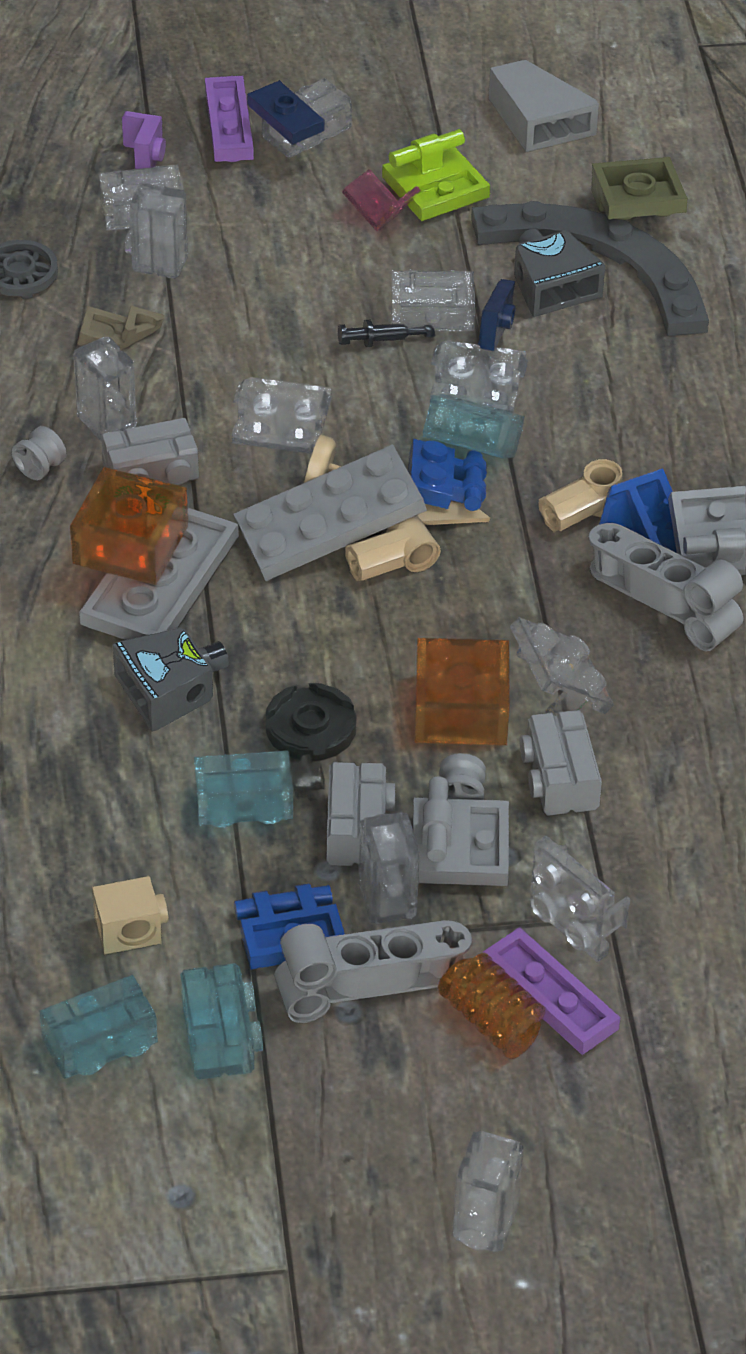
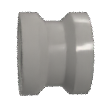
(39, 453)
(464, 776)

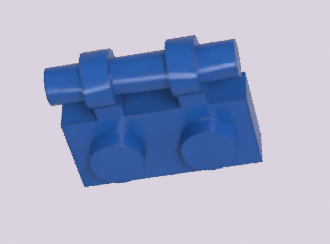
(446, 478)
(264, 931)

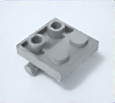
(710, 525)
(461, 838)

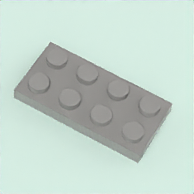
(329, 512)
(138, 608)

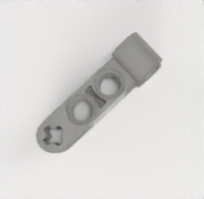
(669, 583)
(363, 964)

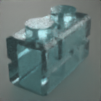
(473, 426)
(243, 788)
(219, 1022)
(99, 1027)

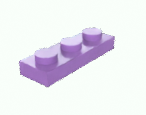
(229, 119)
(569, 1004)

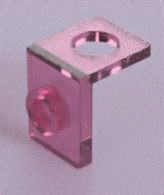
(375, 200)

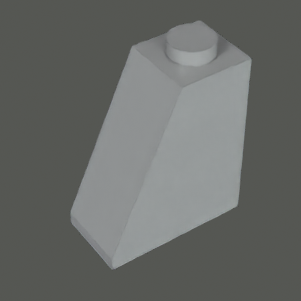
(541, 106)

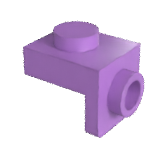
(144, 135)

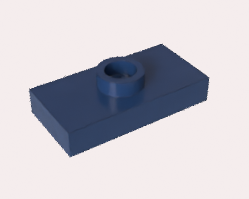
(285, 112)
(497, 315)

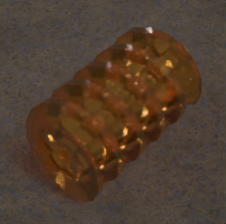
(493, 1003)

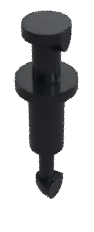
(383, 332)

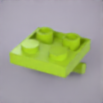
(439, 171)

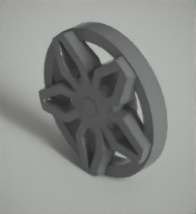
(24, 267)

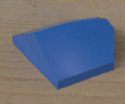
(642, 507)

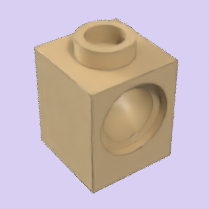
(128, 914)

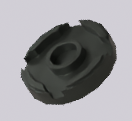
(311, 721)

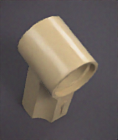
(580, 497)
(400, 546)

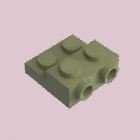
(638, 188)

